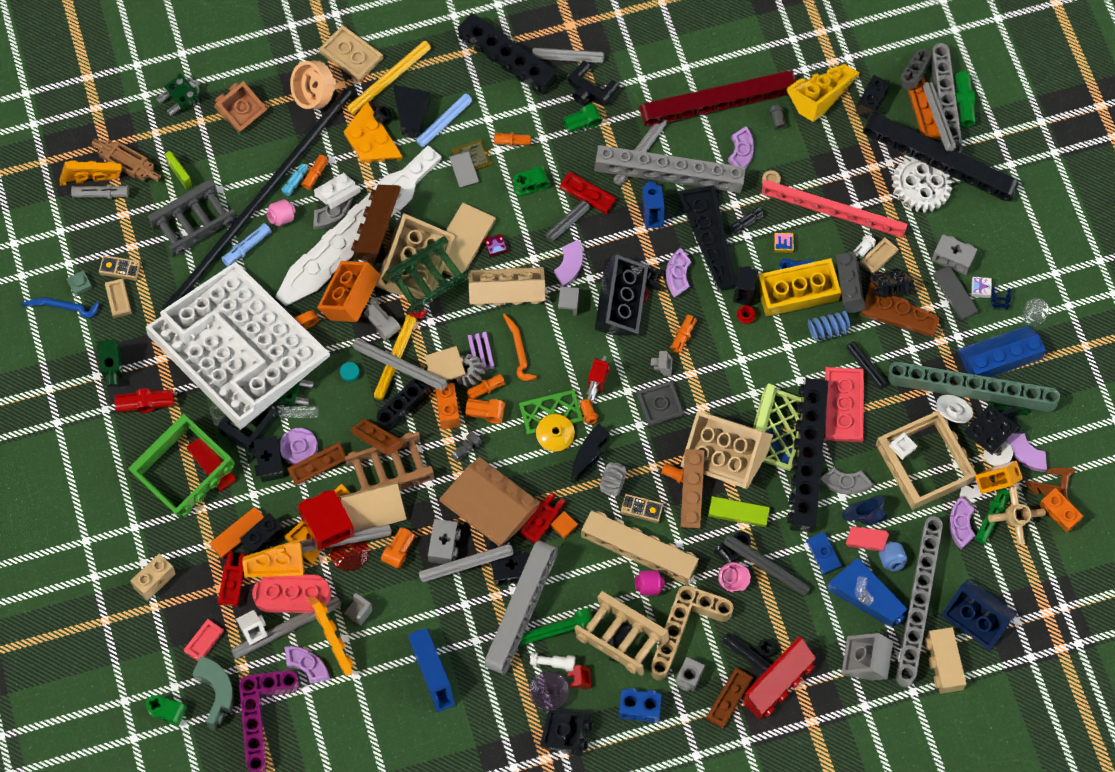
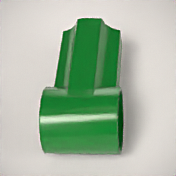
(586, 117)

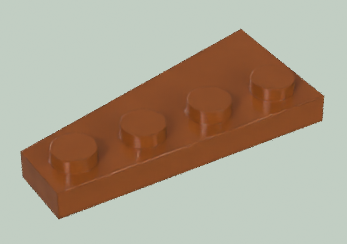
(899, 313)

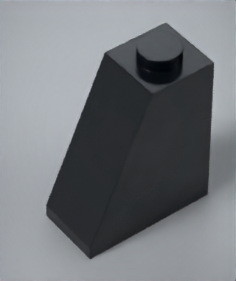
(412, 109)

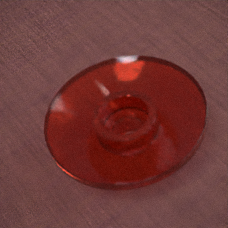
(350, 560)

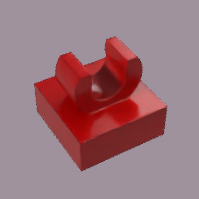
(581, 677)

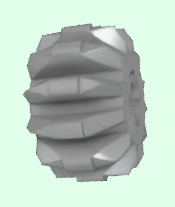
(472, 368)
(613, 479)

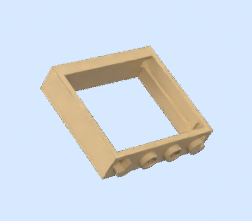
(901, 477)

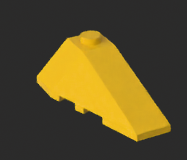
(819, 93)

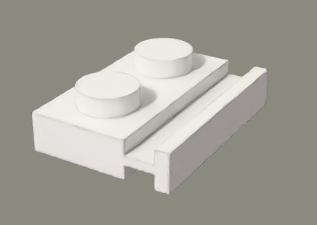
(337, 190)

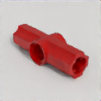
(144, 400)

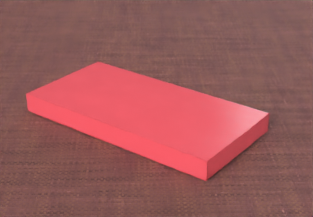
(844, 404)

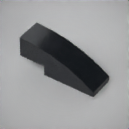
(589, 451)

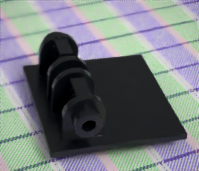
(887, 280)
(991, 430)

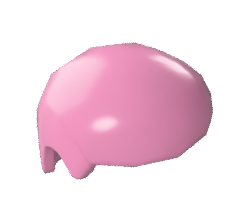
(734, 577)

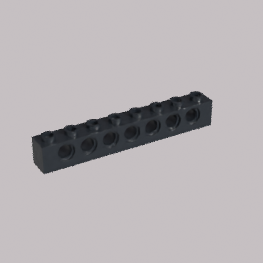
(818, 390)

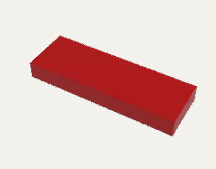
(586, 191)
(209, 462)

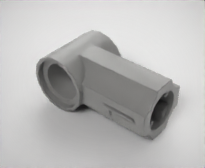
(385, 325)

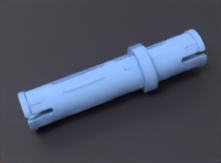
(240, 249)

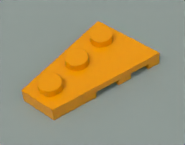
(82, 171)
(275, 561)

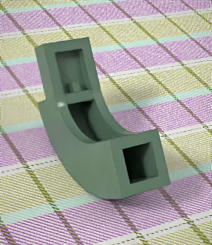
(214, 675)

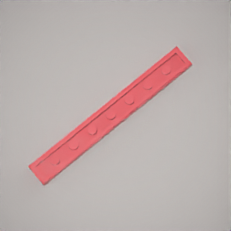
(834, 208)

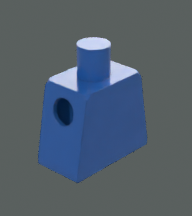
(653, 199)

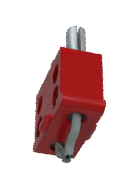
(597, 377)

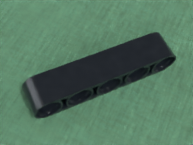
(403, 398)

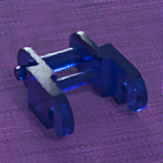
(994, 299)

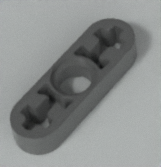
(908, 83)

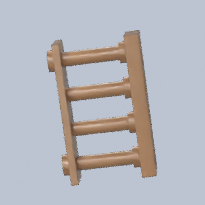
(404, 479)

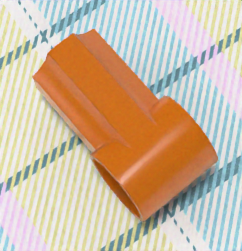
(490, 411)
(396, 552)

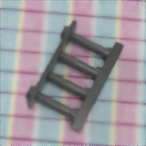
(191, 201)

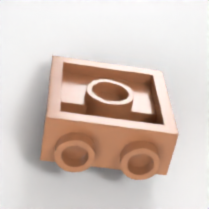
(239, 106)

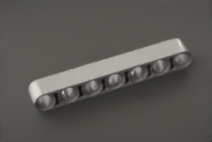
(946, 94)
(521, 607)

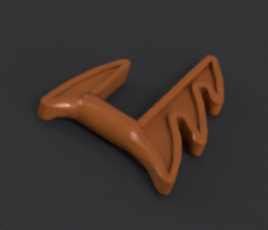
(1045, 489)

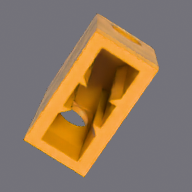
(1005, 476)

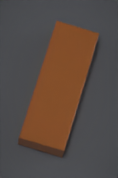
(376, 437)
(317, 463)
(729, 698)

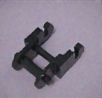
(657, 273)

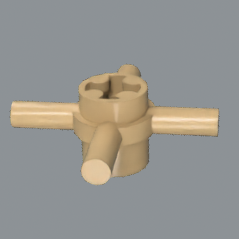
(1010, 515)

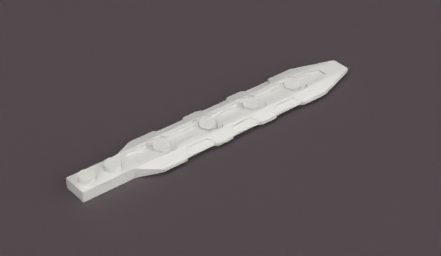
(318, 265)

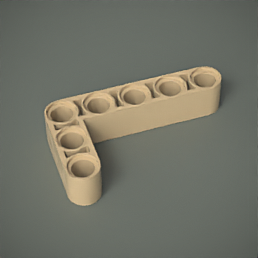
(679, 624)

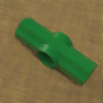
(965, 99)

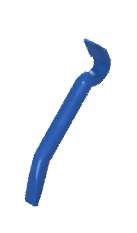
(64, 305)

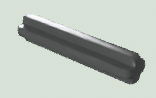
(567, 221)

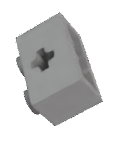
(945, 254)
(442, 531)

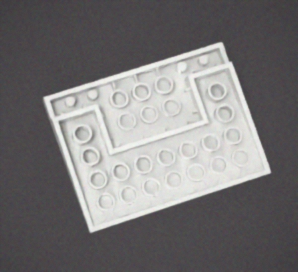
(236, 344)

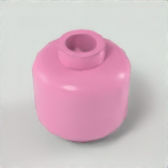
(281, 212)

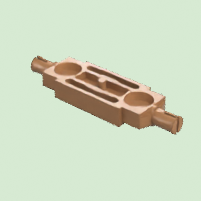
(131, 161)

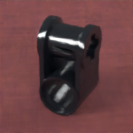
(729, 555)

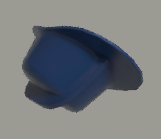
(866, 511)

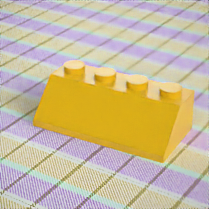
(798, 287)

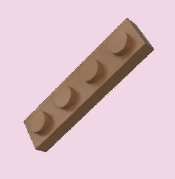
(692, 488)

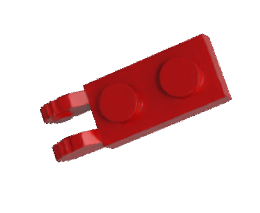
(541, 519)
(231, 582)

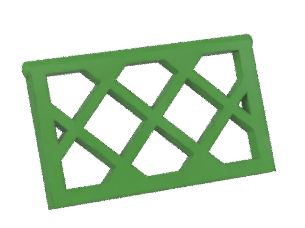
(555, 397)

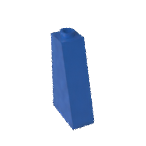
(885, 606)
(431, 670)

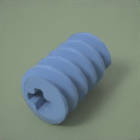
(829, 325)

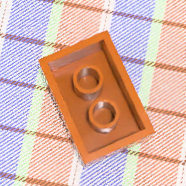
(348, 291)

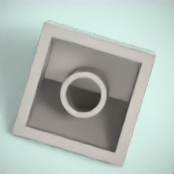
(867, 656)

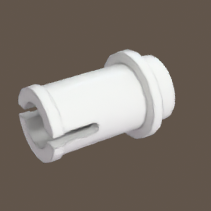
(867, 243)

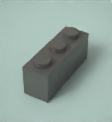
(850, 282)

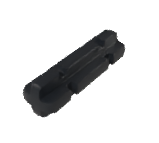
(747, 220)

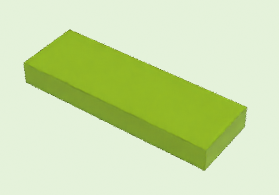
(739, 511)

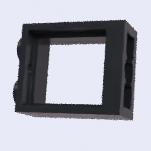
(241, 439)

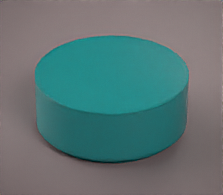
(349, 372)

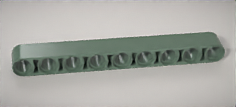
(981, 382)

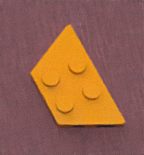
(370, 138)

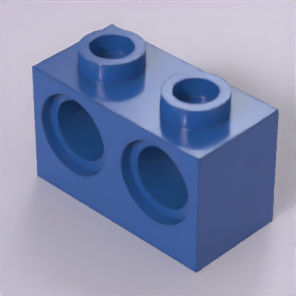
(639, 711)

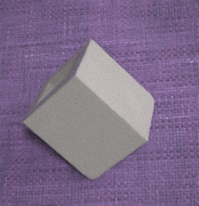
(569, 299)
(359, 609)

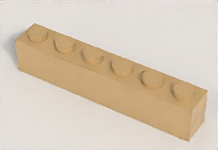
(639, 547)

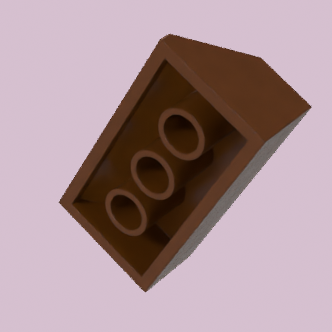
(376, 222)

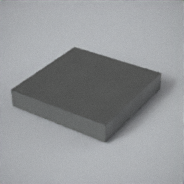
(660, 404)

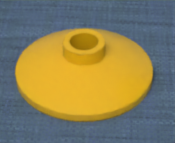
(551, 441)

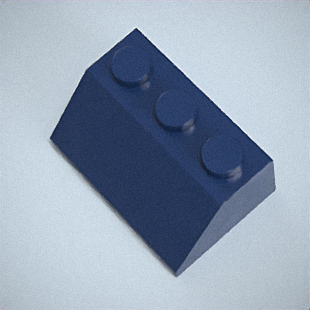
(978, 614)

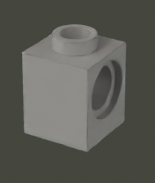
(693, 667)

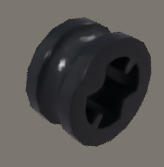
(382, 114)
(770, 643)

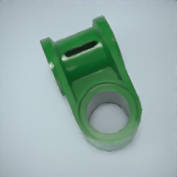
(531, 181)
(169, 710)

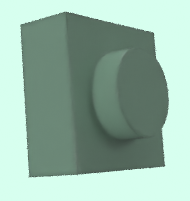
(79, 283)

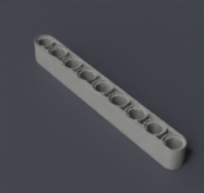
(916, 609)

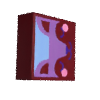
(495, 245)

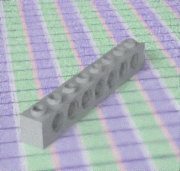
(669, 169)

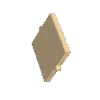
(446, 364)

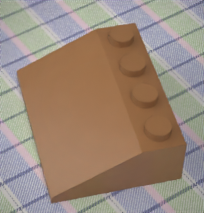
(490, 501)

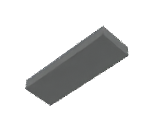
(955, 293)

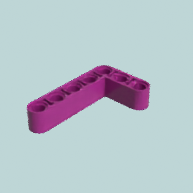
(255, 714)

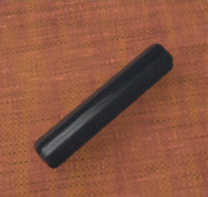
(867, 365)
(746, 652)

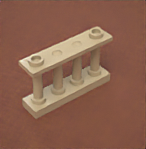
(623, 614)

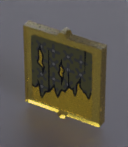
(477, 152)

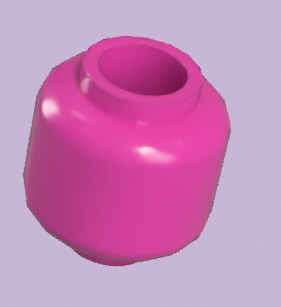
(649, 583)

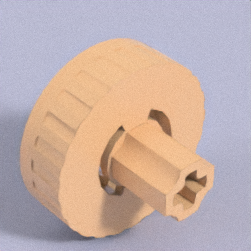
(320, 84)

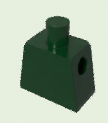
(110, 354)

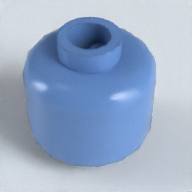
(893, 556)

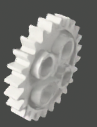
(934, 194)

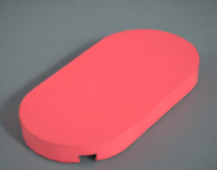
(290, 593)

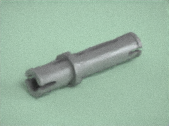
(100, 191)

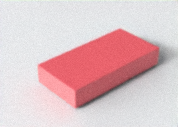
(867, 538)
(204, 640)

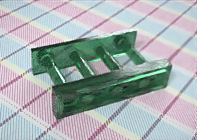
(424, 257)

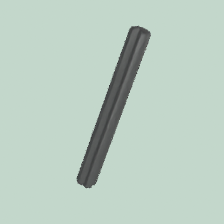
(766, 565)

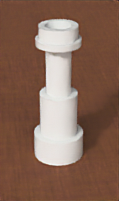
(556, 662)

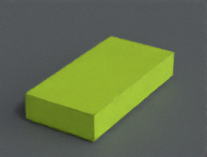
(178, 170)

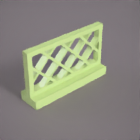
(763, 418)

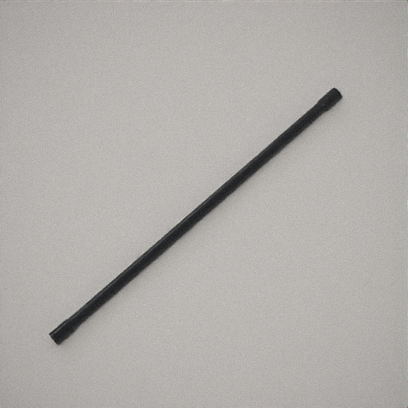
(338, 103)

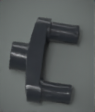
(586, 91)

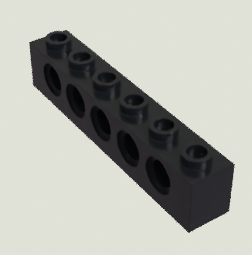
(503, 45)

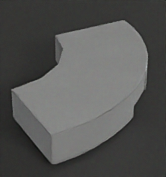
(327, 217)
(846, 483)

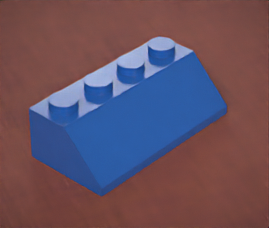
(1002, 352)

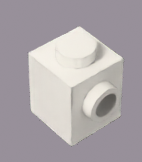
(252, 627)

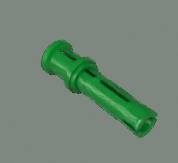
(997, 507)

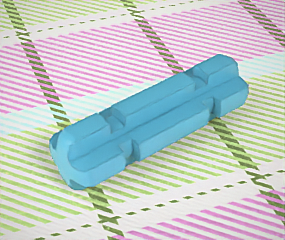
(295, 179)

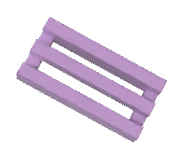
(477, 337)

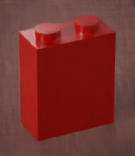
(325, 519)

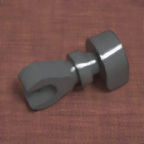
(473, 439)

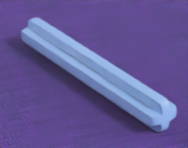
(444, 120)

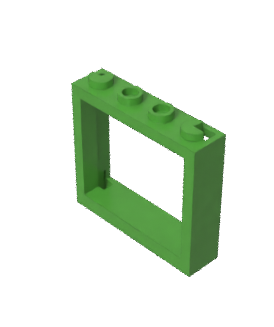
(161, 445)

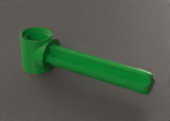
(581, 618)

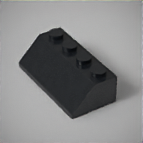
(621, 296)

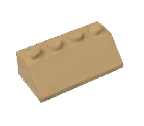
(507, 286)

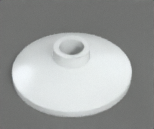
(954, 408)

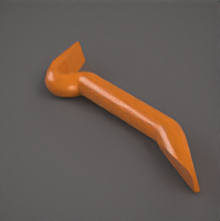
(520, 351)

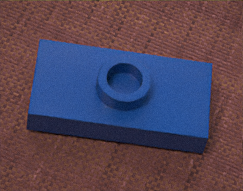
(823, 553)

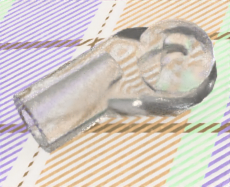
(861, 592)

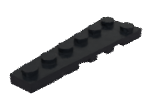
(707, 225)

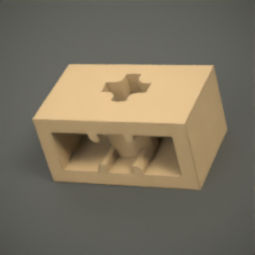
(153, 577)

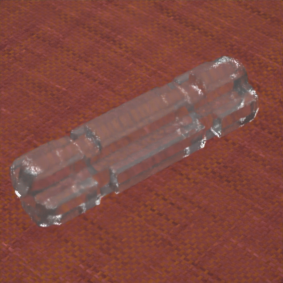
(300, 412)

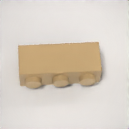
(945, 660)

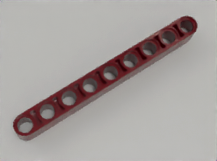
(716, 98)

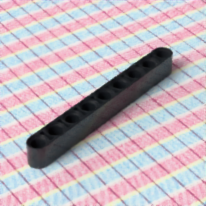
(936, 156)

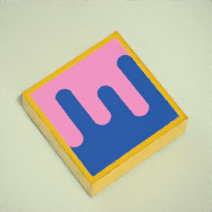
(783, 243)

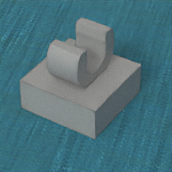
(663, 363)

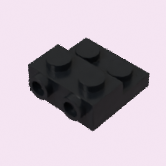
(566, 731)

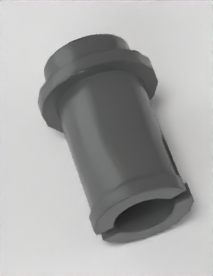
(778, 118)

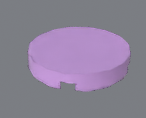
(297, 445)

